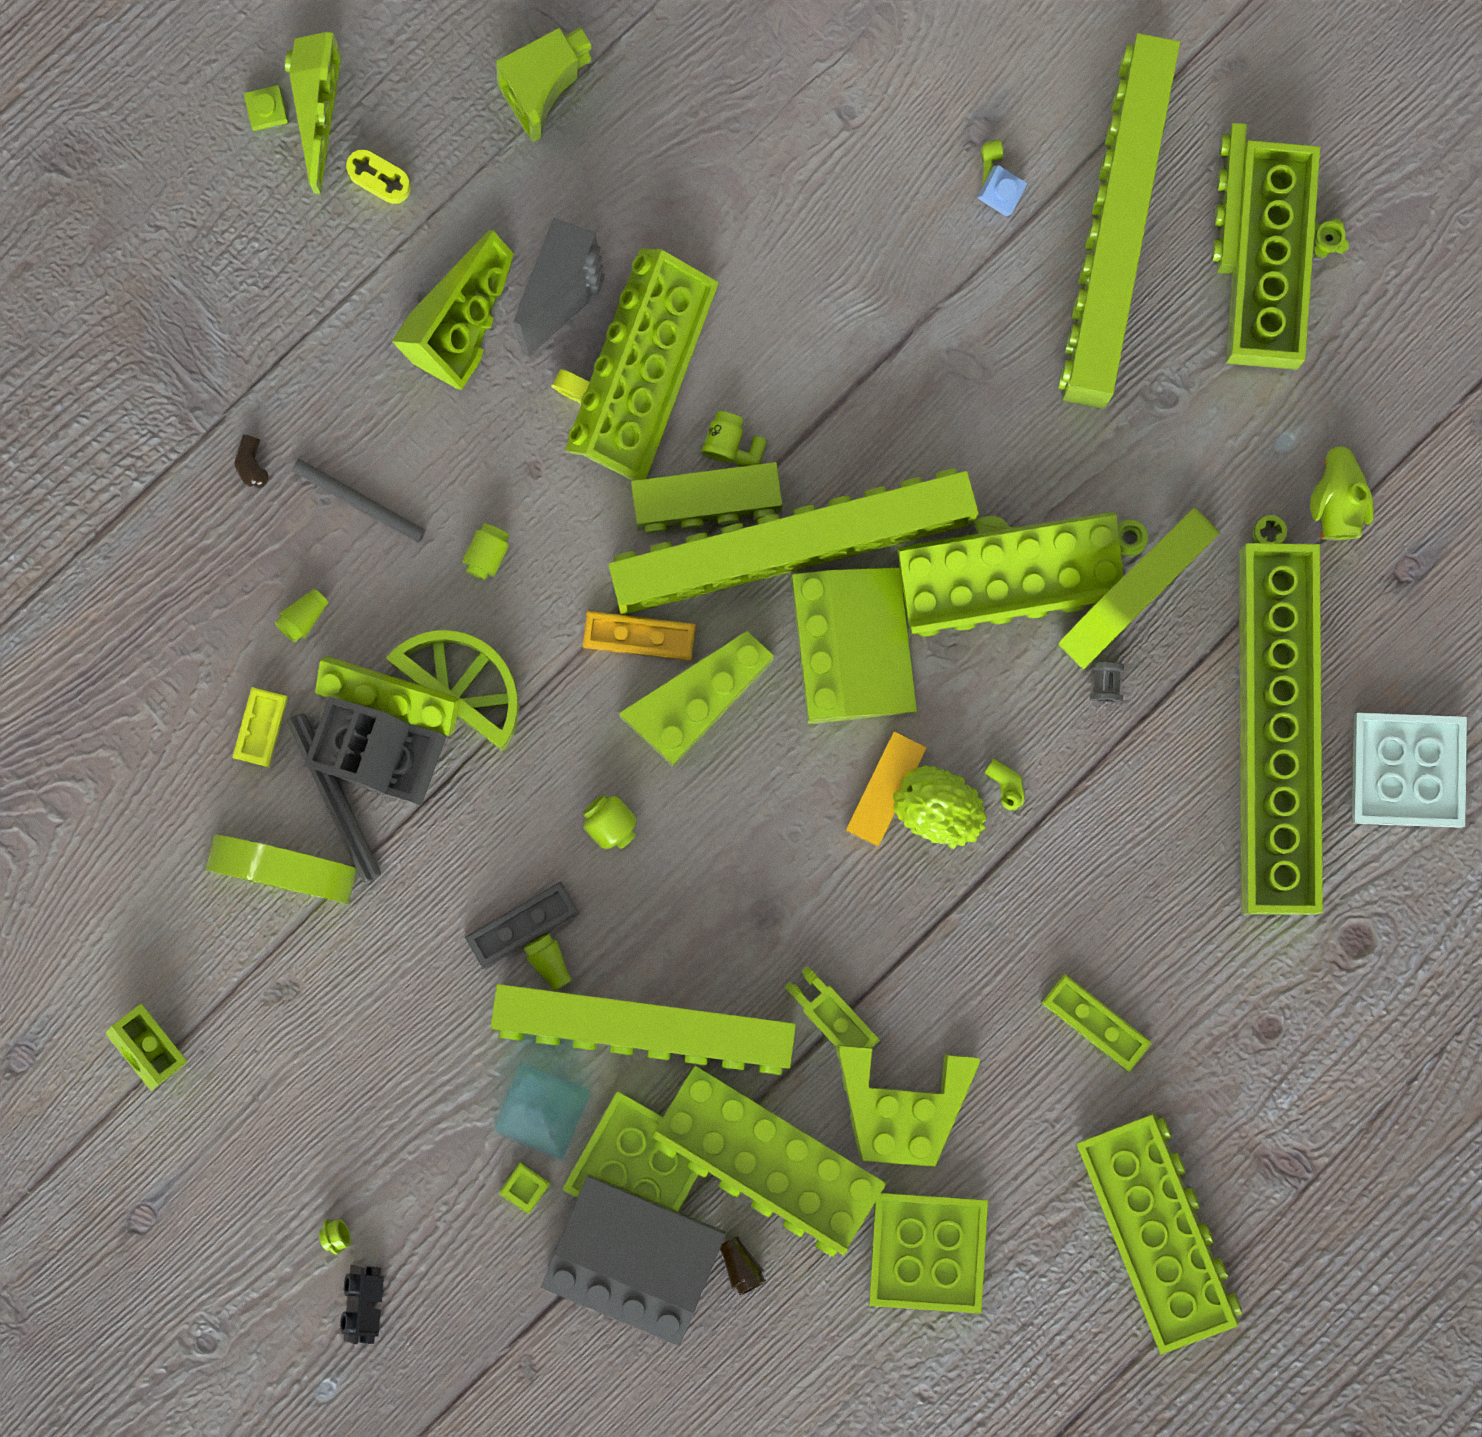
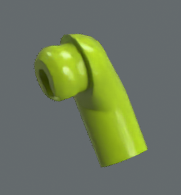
(1010, 784)

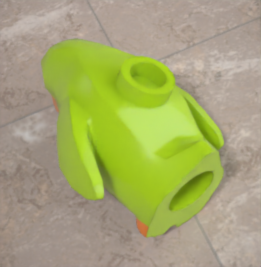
(1342, 497)

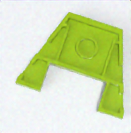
(903, 1123)

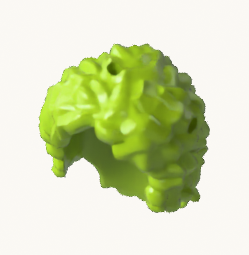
(939, 806)

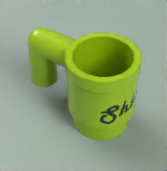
(724, 440)

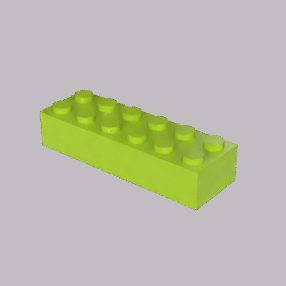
(1273, 256)

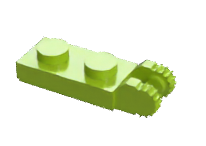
(832, 1014)

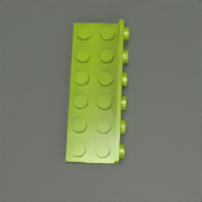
(642, 364)
(1010, 573)
(767, 1162)
(1160, 1233)

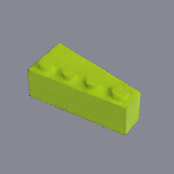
(693, 701)

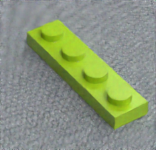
(1230, 183)
(388, 694)

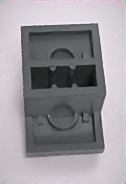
(375, 750)

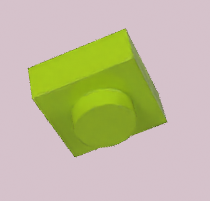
(265, 108)

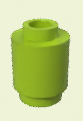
(486, 551)

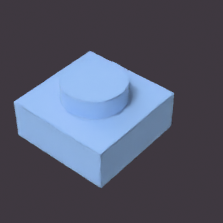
(1002, 190)

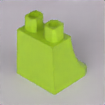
(539, 74)

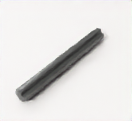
(337, 804)

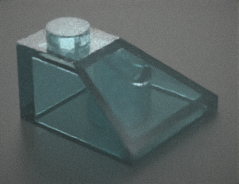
(542, 1110)

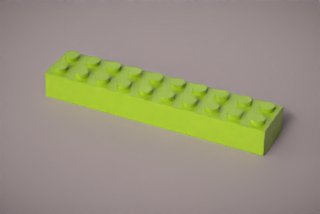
(1120, 222)
(793, 542)
(1280, 729)

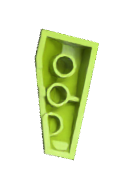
(314, 81)
(450, 322)

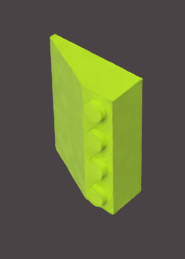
(853, 644)

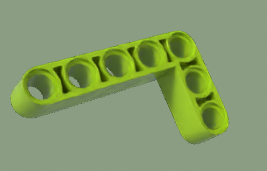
(1138, 588)

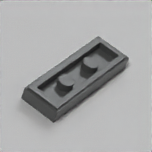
(521, 925)

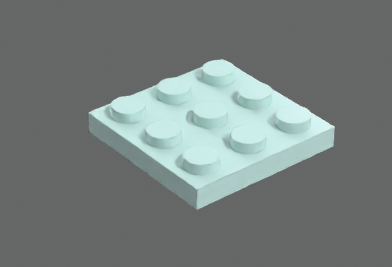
(1409, 770)

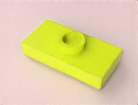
(260, 727)

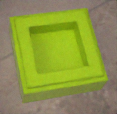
(524, 1188)

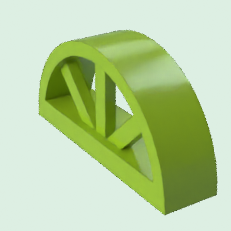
(400, 659)
(281, 868)

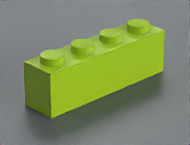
(706, 497)

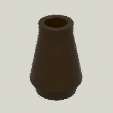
(742, 1268)

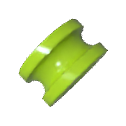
(1261, 524)

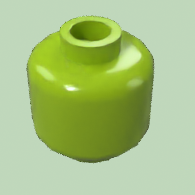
(609, 822)

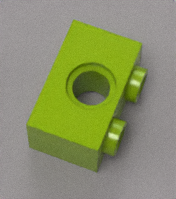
(146, 1047)

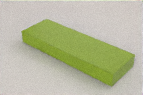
(1096, 1022)

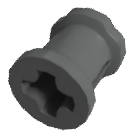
(1106, 682)

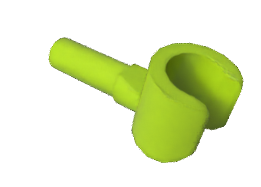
(990, 152)

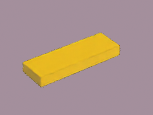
(639, 636)
(876, 804)

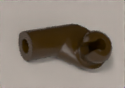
(246, 464)

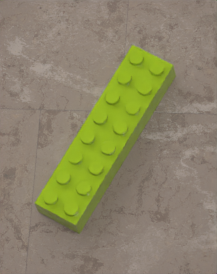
(642, 1026)

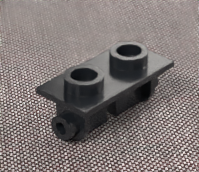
(358, 1318)

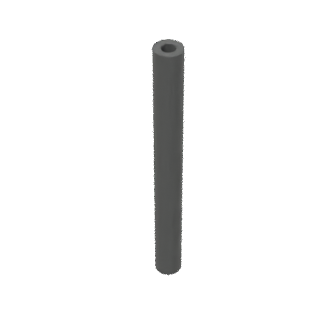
(358, 500)

